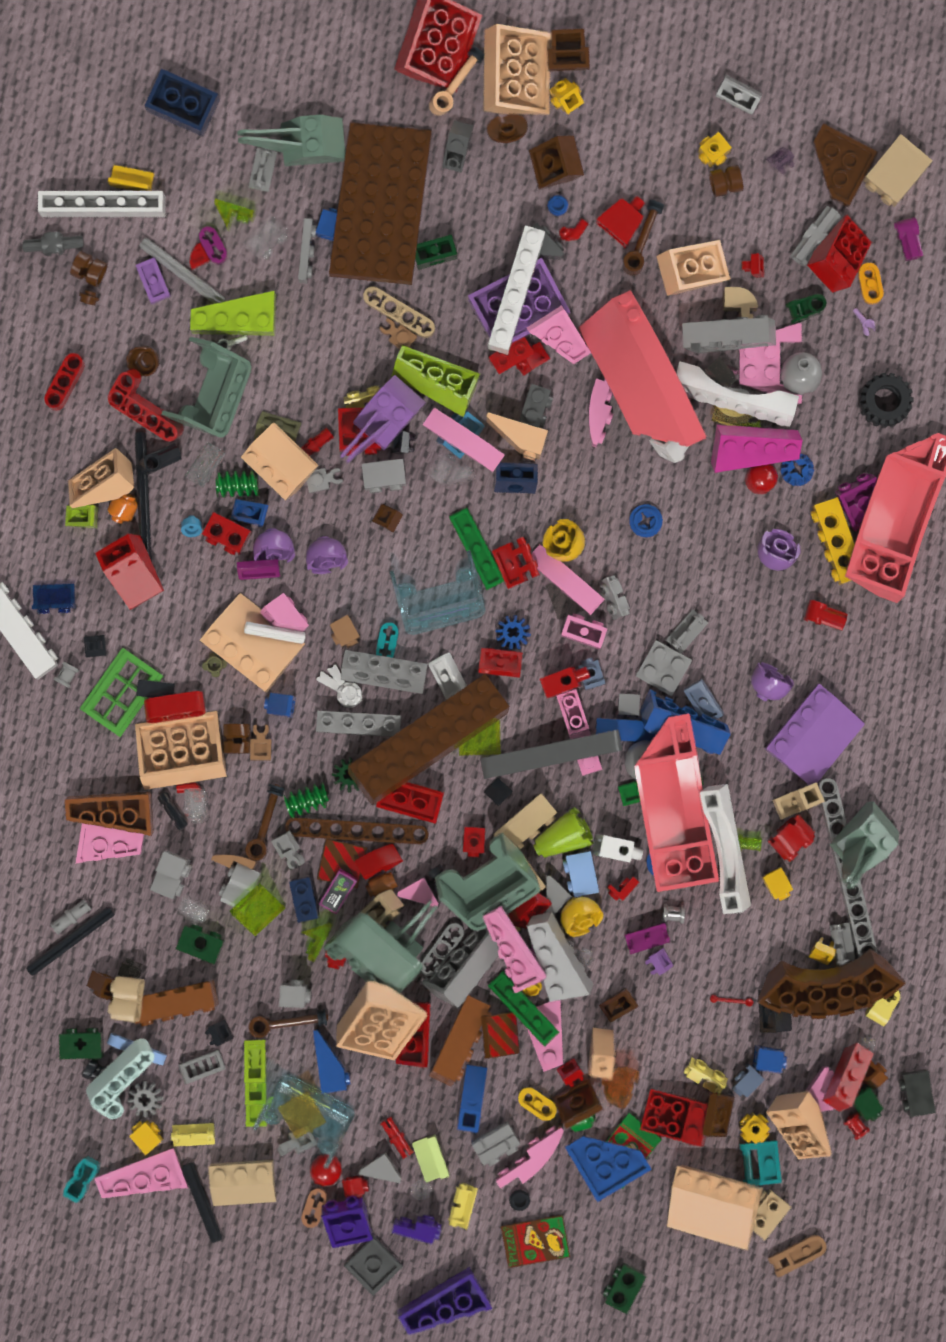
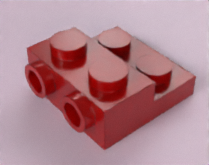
(349, 431)

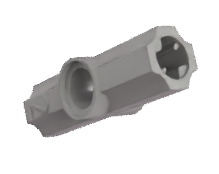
(815, 235)

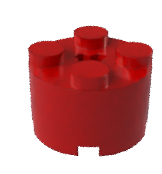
(792, 837)

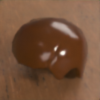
(145, 354)

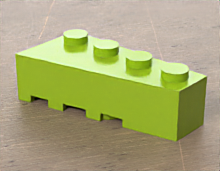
(237, 317)
(436, 379)

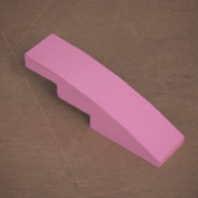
(463, 439)
(567, 581)

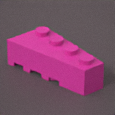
(753, 446)

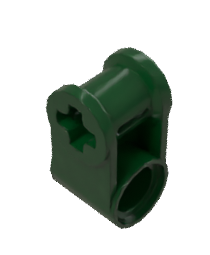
(804, 308)

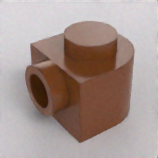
(875, 1075)

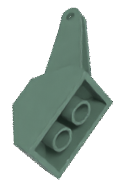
(304, 140)
(864, 842)
(405, 939)

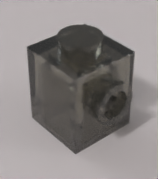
(723, 371)

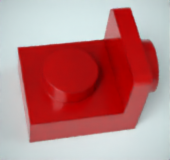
(534, 361)
(626, 888)

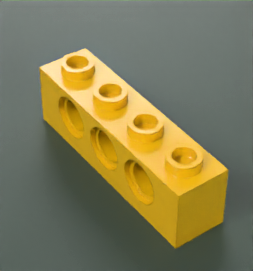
(833, 509)

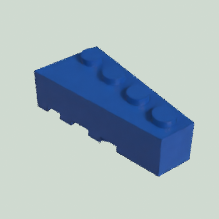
(707, 732)

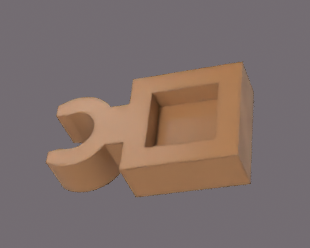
(399, 336)
(260, 747)

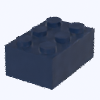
(182, 102)

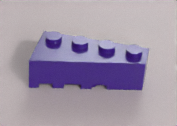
(446, 1302)

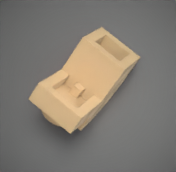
(739, 300)
(798, 800)

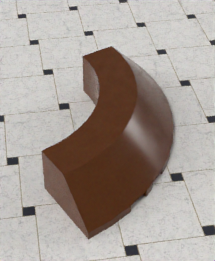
(830, 990)

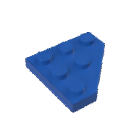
(606, 1165)

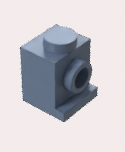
(597, 679)
(747, 1081)

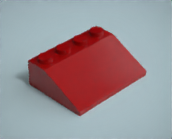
(437, 41)

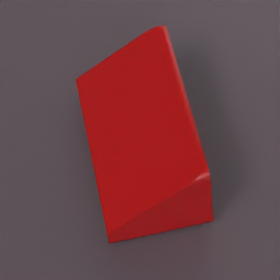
(534, 906)

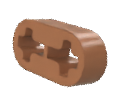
(309, 1206)

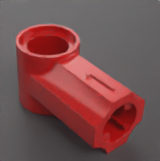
(821, 614)

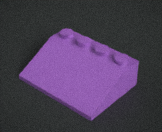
(541, 299)
(814, 735)

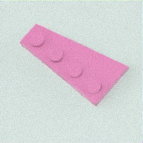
(519, 960)
(148, 1175)

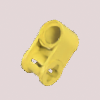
(883, 1009)

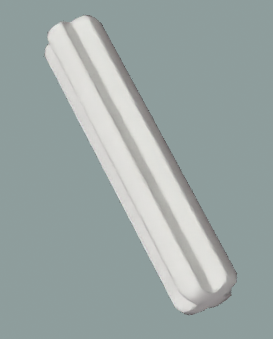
(274, 632)

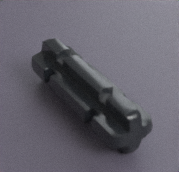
(172, 811)

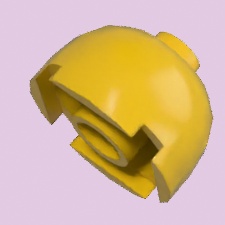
(564, 540)
(580, 915)

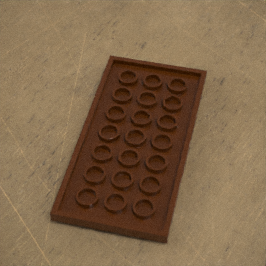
(380, 203)

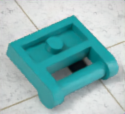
(767, 1162)

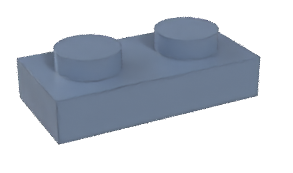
(703, 700)

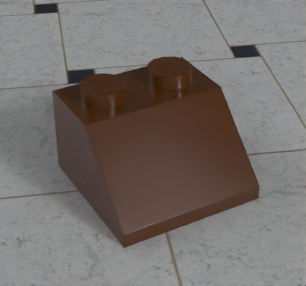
(556, 161)

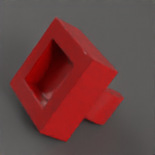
(755, 266)
(570, 1072)

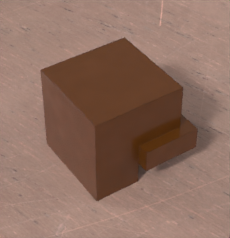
(568, 50)

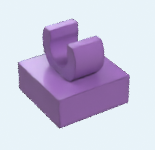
(660, 961)

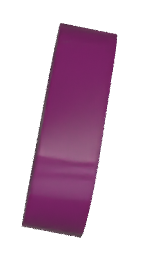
(217, 243)

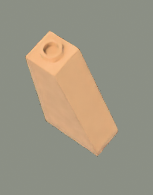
(601, 1053)

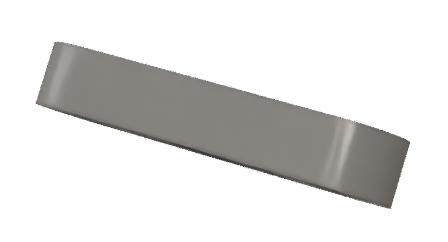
(456, 940)

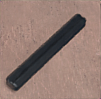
(201, 1202)

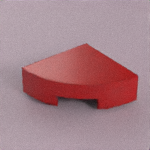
(198, 257)

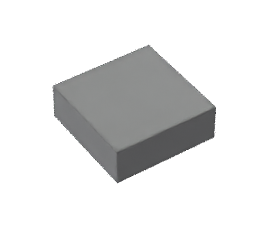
(629, 704)

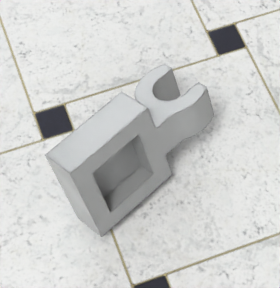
(300, 1144)

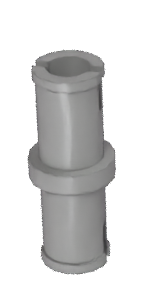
(70, 916)

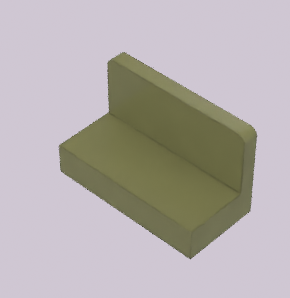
(289, 426)

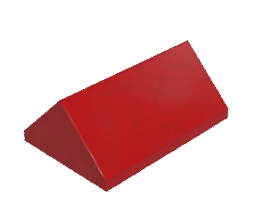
(414, 802)
(417, 1049)

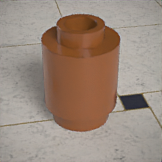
(381, 884)

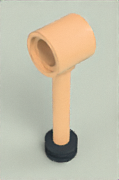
(475, 55)

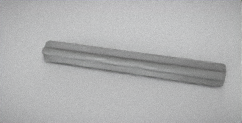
(181, 271)

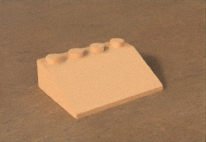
(516, 70)
(254, 656)
(180, 751)
(378, 1022)
(713, 1206)

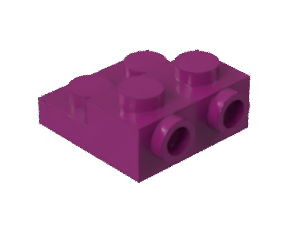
(855, 498)

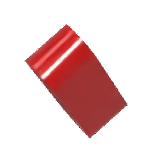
(64, 371)
(174, 707)

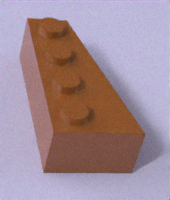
(118, 811)
(178, 1001)
(459, 1042)

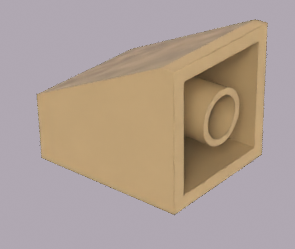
(897, 171)

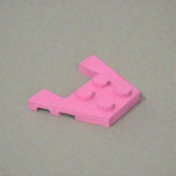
(761, 365)

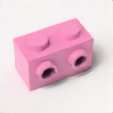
(584, 632)

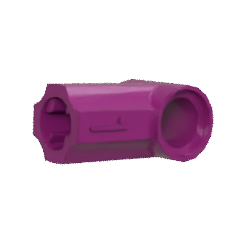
(908, 235)

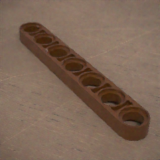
(367, 831)

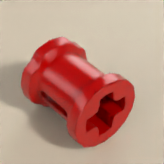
(856, 1126)

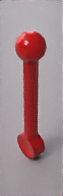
(748, 1002)

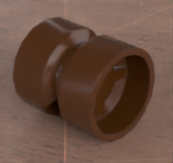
(725, 181)
(87, 268)
(236, 731)

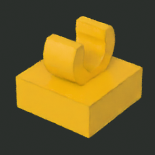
(822, 952)

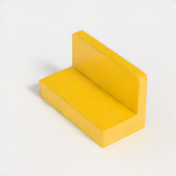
(131, 179)

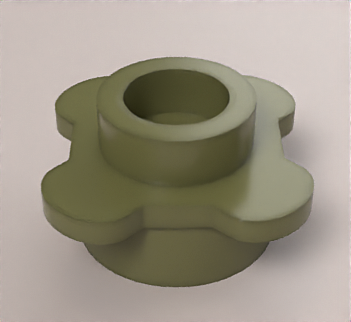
(208, 665)

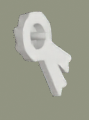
(348, 693)

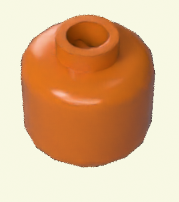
(123, 508)

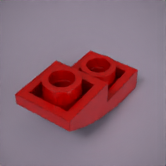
(377, 860)

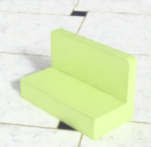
(430, 1158)

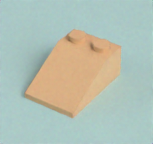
(693, 267)
(521, 436)
(102, 481)

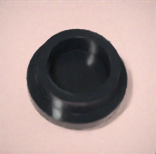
(519, 1200)

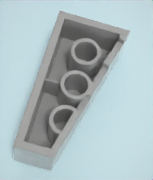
(729, 334)
(557, 959)
(464, 968)

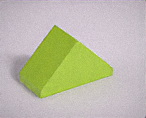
(82, 516)

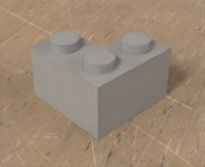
(170, 874)

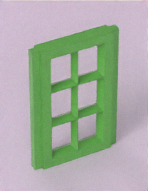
(104, 683)

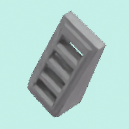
(182, 1067)

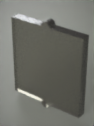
(562, 603)

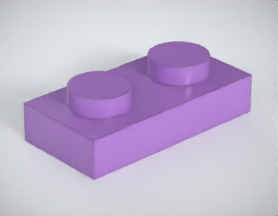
(153, 280)

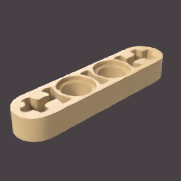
(397, 315)

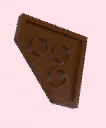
(842, 163)

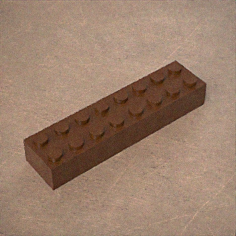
(428, 739)

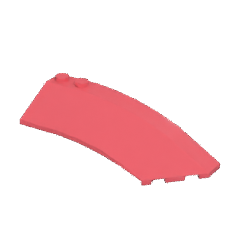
(640, 373)
(898, 518)
(673, 809)

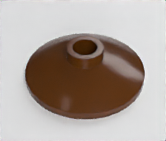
(507, 128)

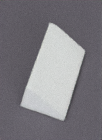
(447, 675)

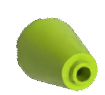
(564, 835)

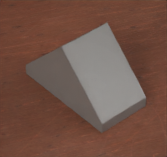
(555, 894)
(382, 1169)

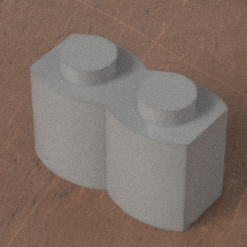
(240, 884)

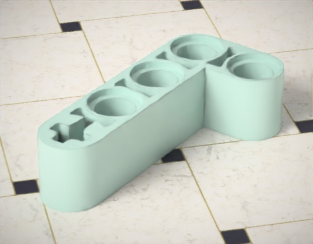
(105, 1089)

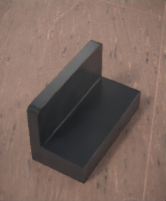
(773, 1021)

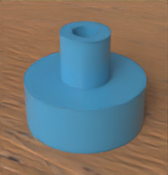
(191, 526)

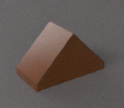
(618, 1005)

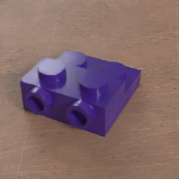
(346, 1222)
(424, 1230)

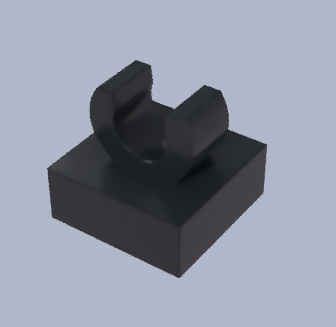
(400, 444)
(95, 646)
(220, 1033)

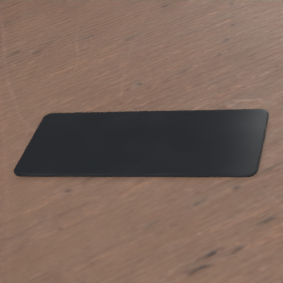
(154, 689)

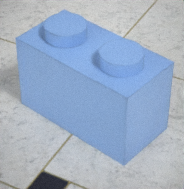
(581, 874)

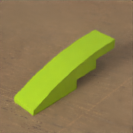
(255, 1080)

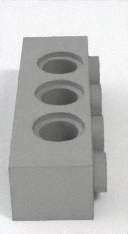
(383, 671)
(358, 723)

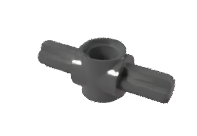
(53, 243)

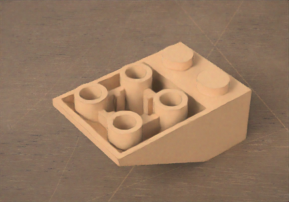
(800, 1124)

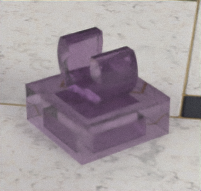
(780, 158)

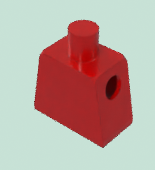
(622, 220)
(556, 684)

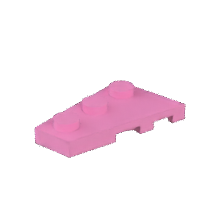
(560, 333)
(104, 843)
(552, 1054)

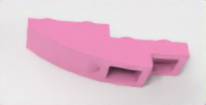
(599, 412)
(577, 727)
(539, 1153)

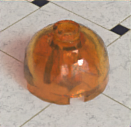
(619, 1088)

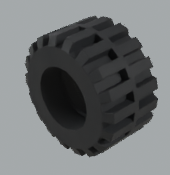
(881, 417)

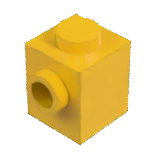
(777, 884)
(146, 1136)

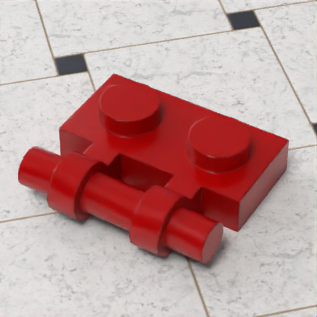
(510, 564)

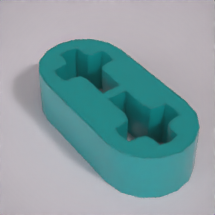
(382, 640)

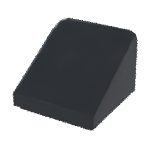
(498, 792)

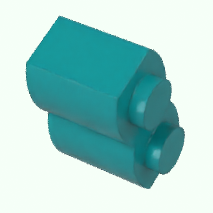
(83, 1174)

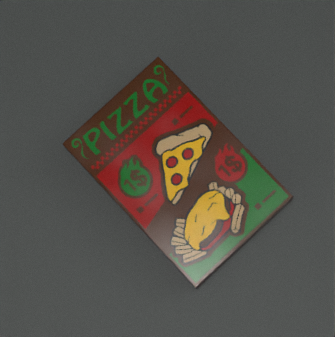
(535, 1241)

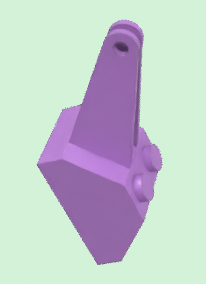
(385, 415)

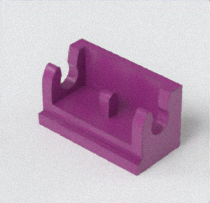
(647, 938)

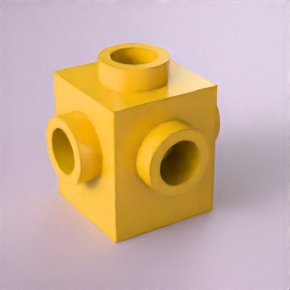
(566, 96)
(717, 144)
(748, 1122)

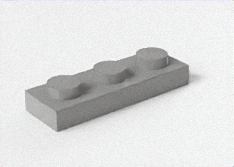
(307, 251)

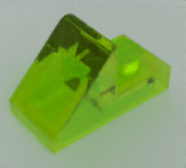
(228, 211)
(320, 935)

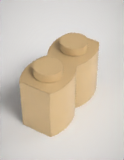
(126, 998)

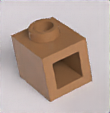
(344, 632)

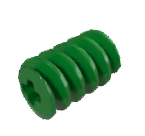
(237, 483)
(306, 800)

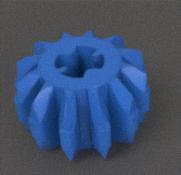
(512, 625)

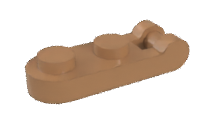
(798, 1254)

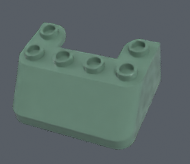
(499, 882)
(373, 953)

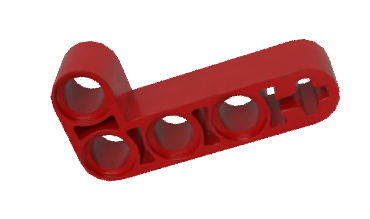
(147, 408)

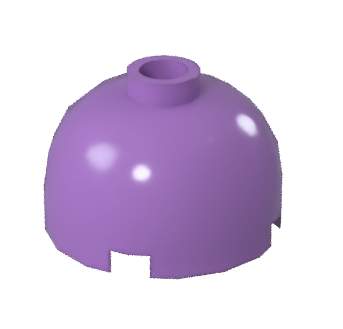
(273, 545)
(778, 550)
(325, 554)
(770, 683)

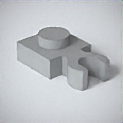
(320, 480)
(288, 847)

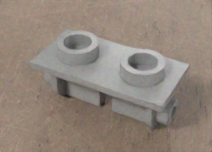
(262, 169)
(616, 606)
(687, 631)
(843, 943)

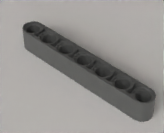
(551, 754)

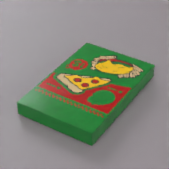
(630, 1135)

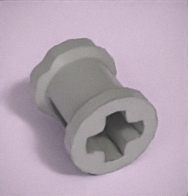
(66, 674)
(673, 913)

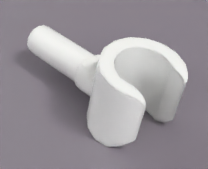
(232, 342)

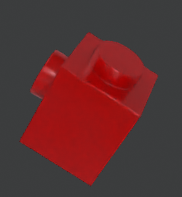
(474, 841)

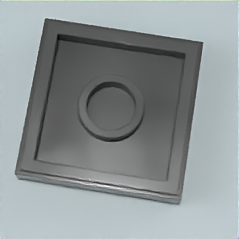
(373, 1266)

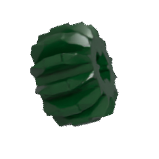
(341, 775)

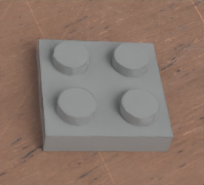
(663, 667)

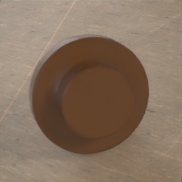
(89, 297)

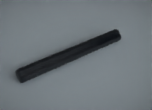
(70, 941)

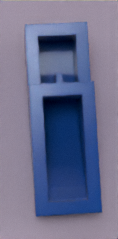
(628, 729)

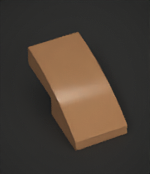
(228, 860)

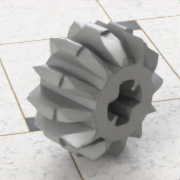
(150, 1093)

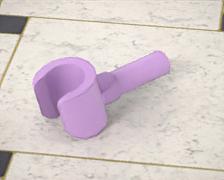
(865, 322)

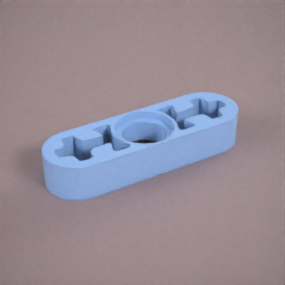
(123, 1043)

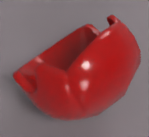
(761, 478)
(323, 1176)

